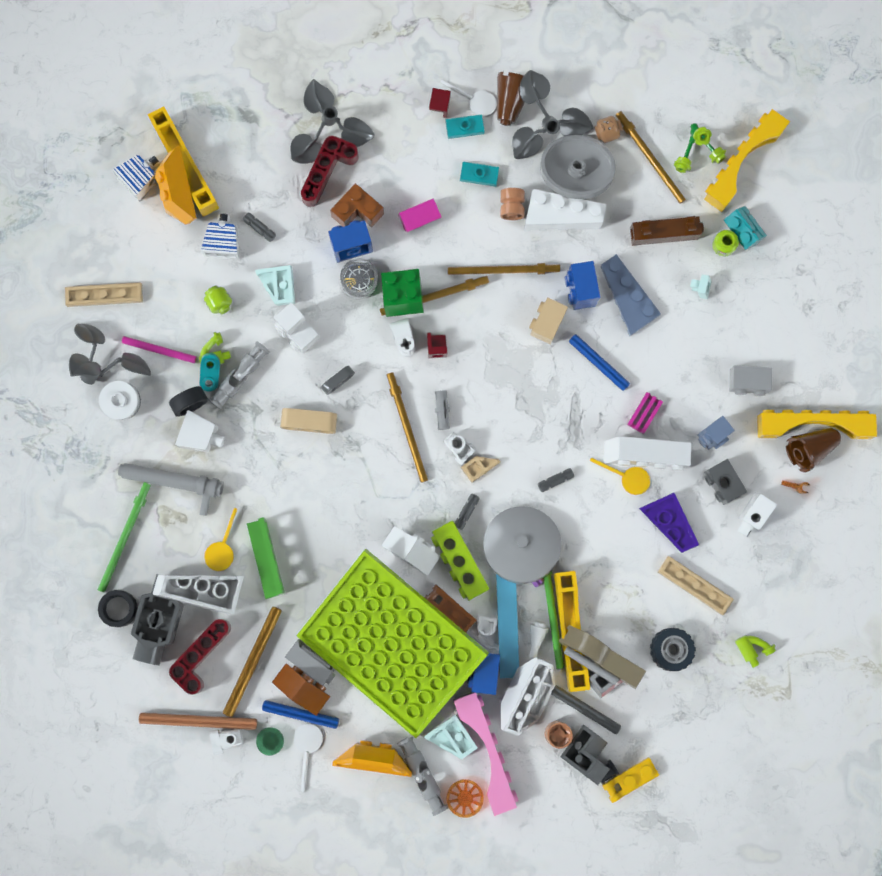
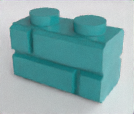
(745, 227)

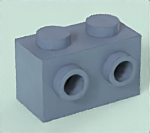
(715, 434)

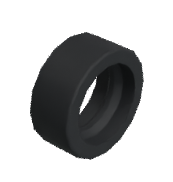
(188, 401)
(103, 605)

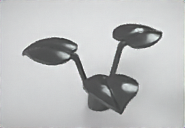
(321, 99)
(573, 122)
(88, 370)

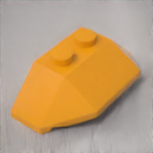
(175, 187)
(373, 758)

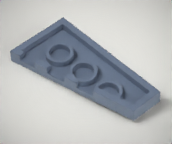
(632, 301)

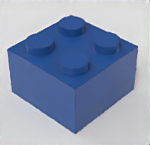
(350, 241)
(583, 285)
(485, 676)

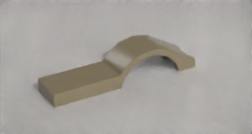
(603, 656)

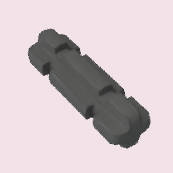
(259, 227)
(556, 480)
(466, 511)

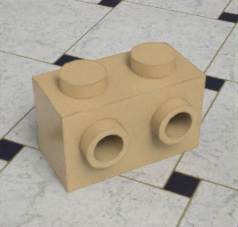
(548, 320)

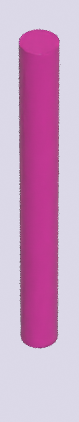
(158, 349)

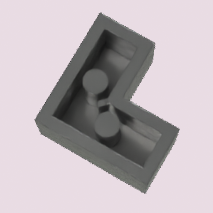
(583, 754)

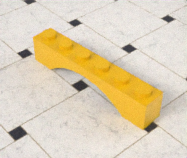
(170, 138)
(725, 188)
(853, 425)
(568, 611)

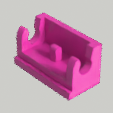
(419, 215)

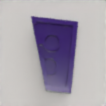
(671, 521)

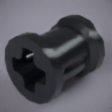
(612, 772)

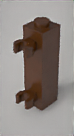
(666, 230)

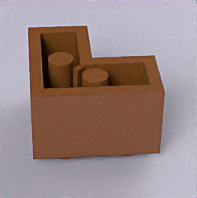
(357, 203)
(301, 688)

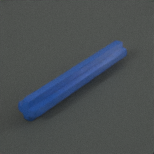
(599, 362)
(300, 714)

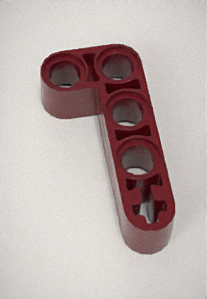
(325, 172)
(202, 652)

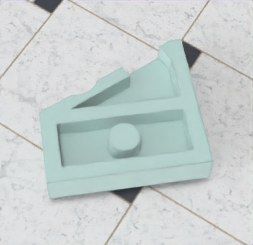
(278, 283)
(452, 738)

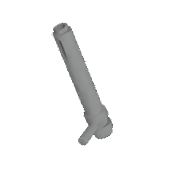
(200, 485)

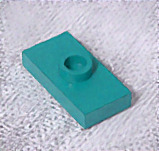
(464, 126)
(479, 174)

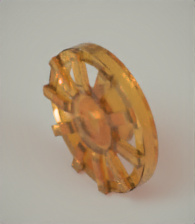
(464, 798)

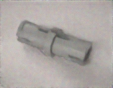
(442, 410)

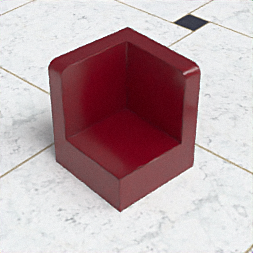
(440, 101)
(436, 346)

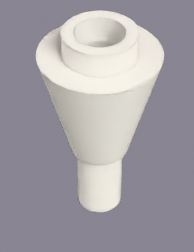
(538, 633)

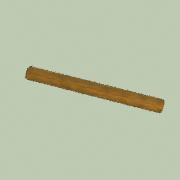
(252, 661)

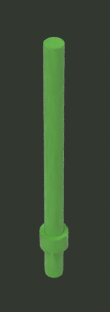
(139, 503)
(553, 621)

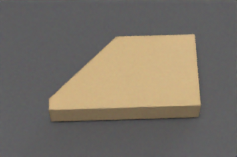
(478, 466)

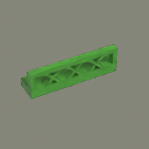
(265, 558)

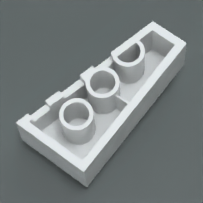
(562, 213)
(647, 452)

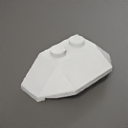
(527, 696)

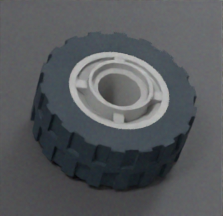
(684, 649)

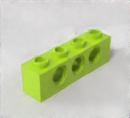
(479, 584)

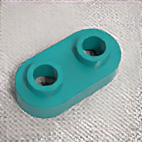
(209, 373)

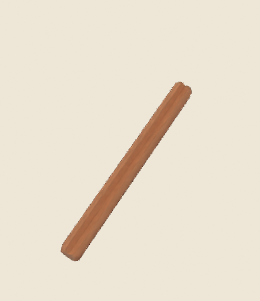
(198, 721)

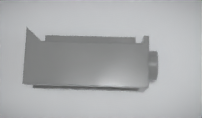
(310, 663)

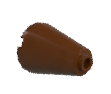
(508, 98)
(812, 447)

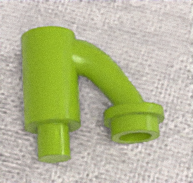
(216, 339)
(747, 650)

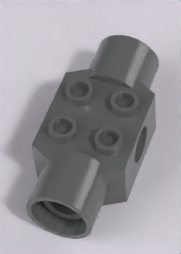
(155, 626)

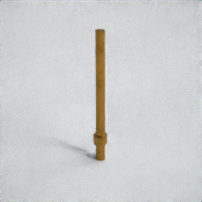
(629, 128)
(540, 268)
(469, 284)
(396, 392)

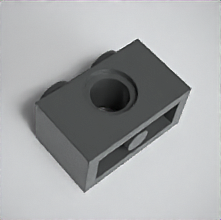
(735, 486)

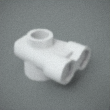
(462, 450)
(220, 742)

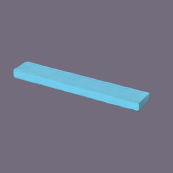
(507, 627)

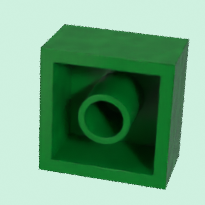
(402, 292)

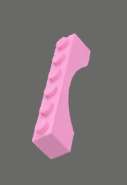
(499, 792)

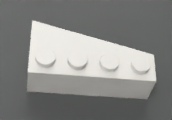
(205, 591)

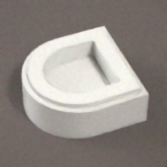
(486, 626)

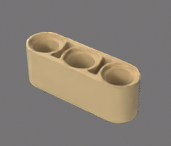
(308, 420)

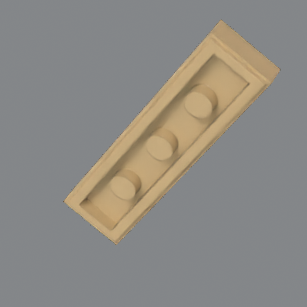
(103, 294)
(695, 585)

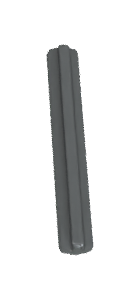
(586, 710)

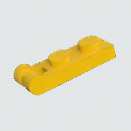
(631, 779)

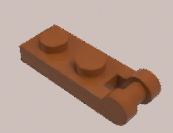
(451, 609)

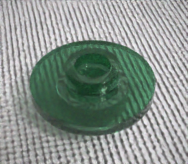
(270, 741)

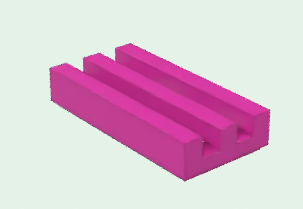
(652, 400)

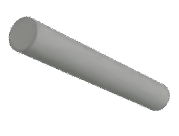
(591, 665)

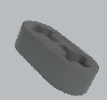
(337, 380)

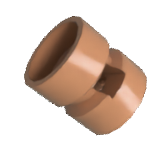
(512, 204)
(558, 734)

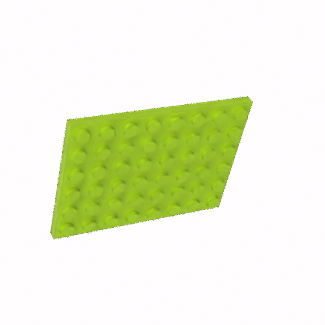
(392, 643)

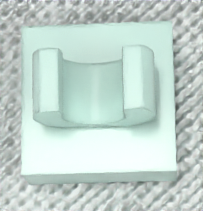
(702, 286)

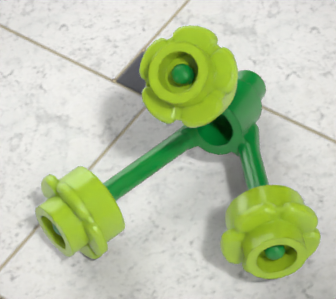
(699, 136)

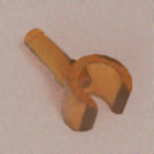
(798, 487)

